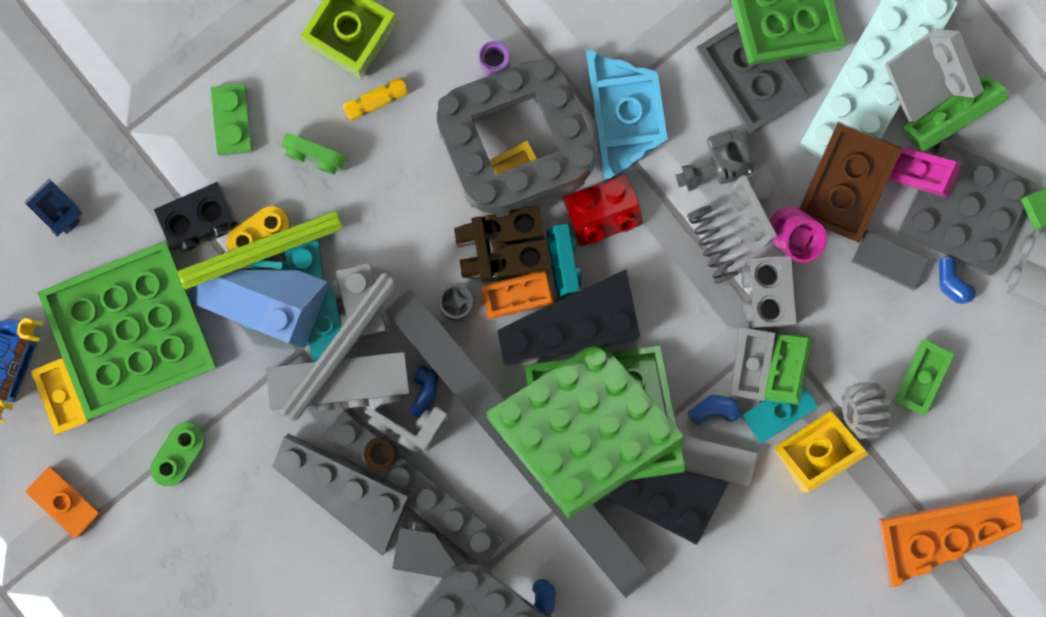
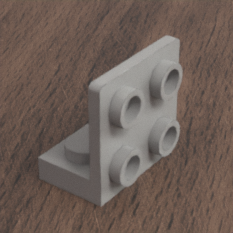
(933, 72)
(759, 199)
(428, 424)

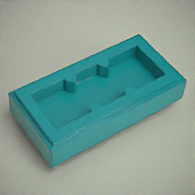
(326, 326)
(772, 417)

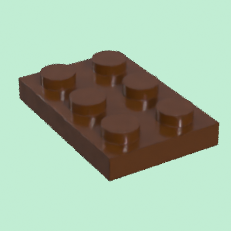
(849, 181)

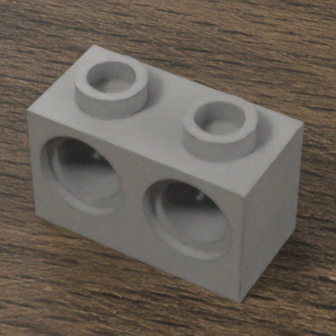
(779, 293)

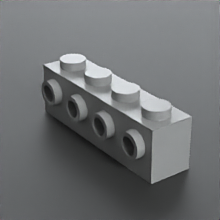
(351, 382)

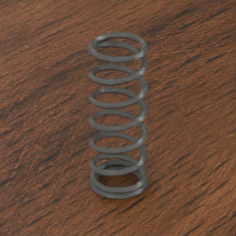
(700, 213)

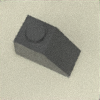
(421, 551)

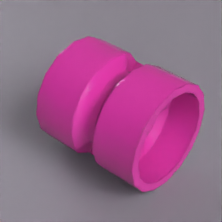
(798, 234)

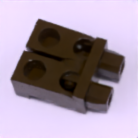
(494, 247)

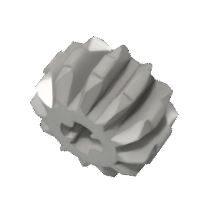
(866, 411)

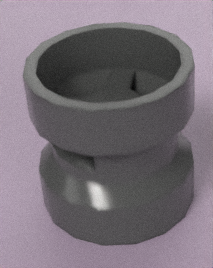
(460, 299)

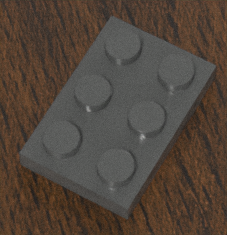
(754, 91)

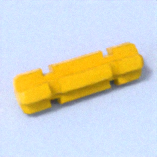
(375, 99)

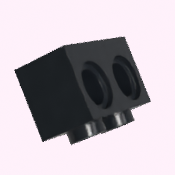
(193, 208)

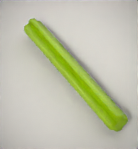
(259, 250)

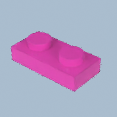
(925, 172)

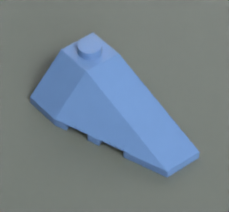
(266, 300)

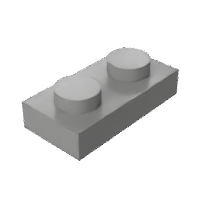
(752, 364)

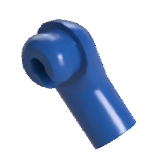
(952, 285)
(544, 596)

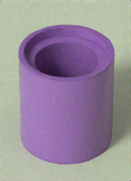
(490, 47)

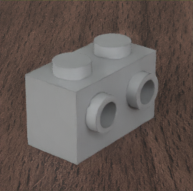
(352, 287)

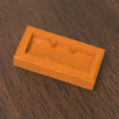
(517, 295)
(63, 502)

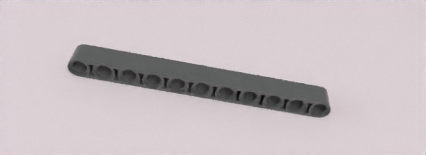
(479, 397)

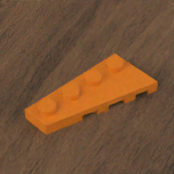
(933, 536)

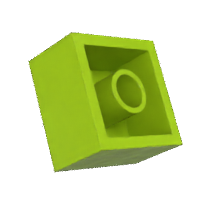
(349, 32)

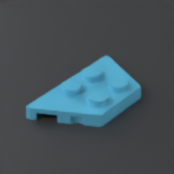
(625, 112)

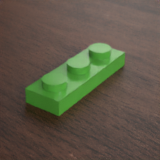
(955, 114)

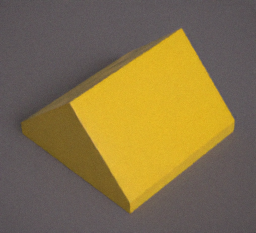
(819, 452)

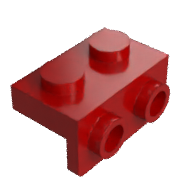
(603, 210)

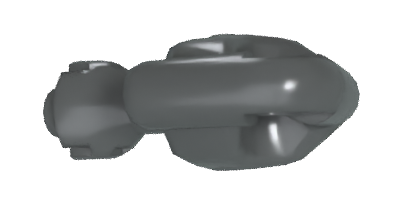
(722, 167)

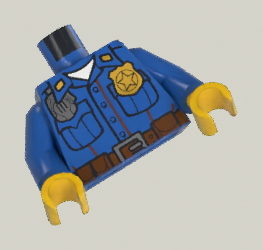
(16, 352)

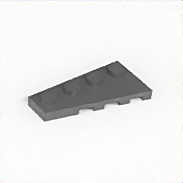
(350, 494)

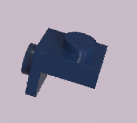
(54, 208)

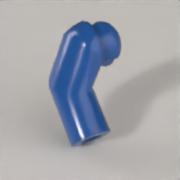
(427, 393)
(715, 405)

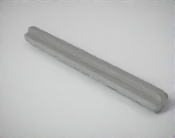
(339, 347)

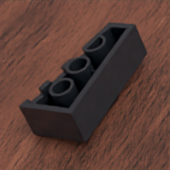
(581, 321)
(672, 501)

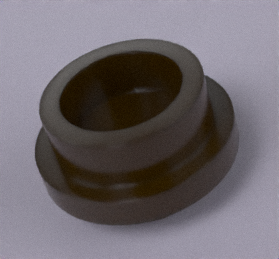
(381, 453)

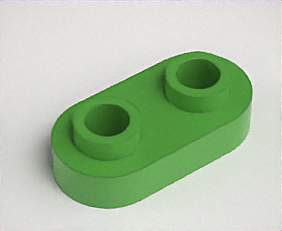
(327, 159)
(178, 455)

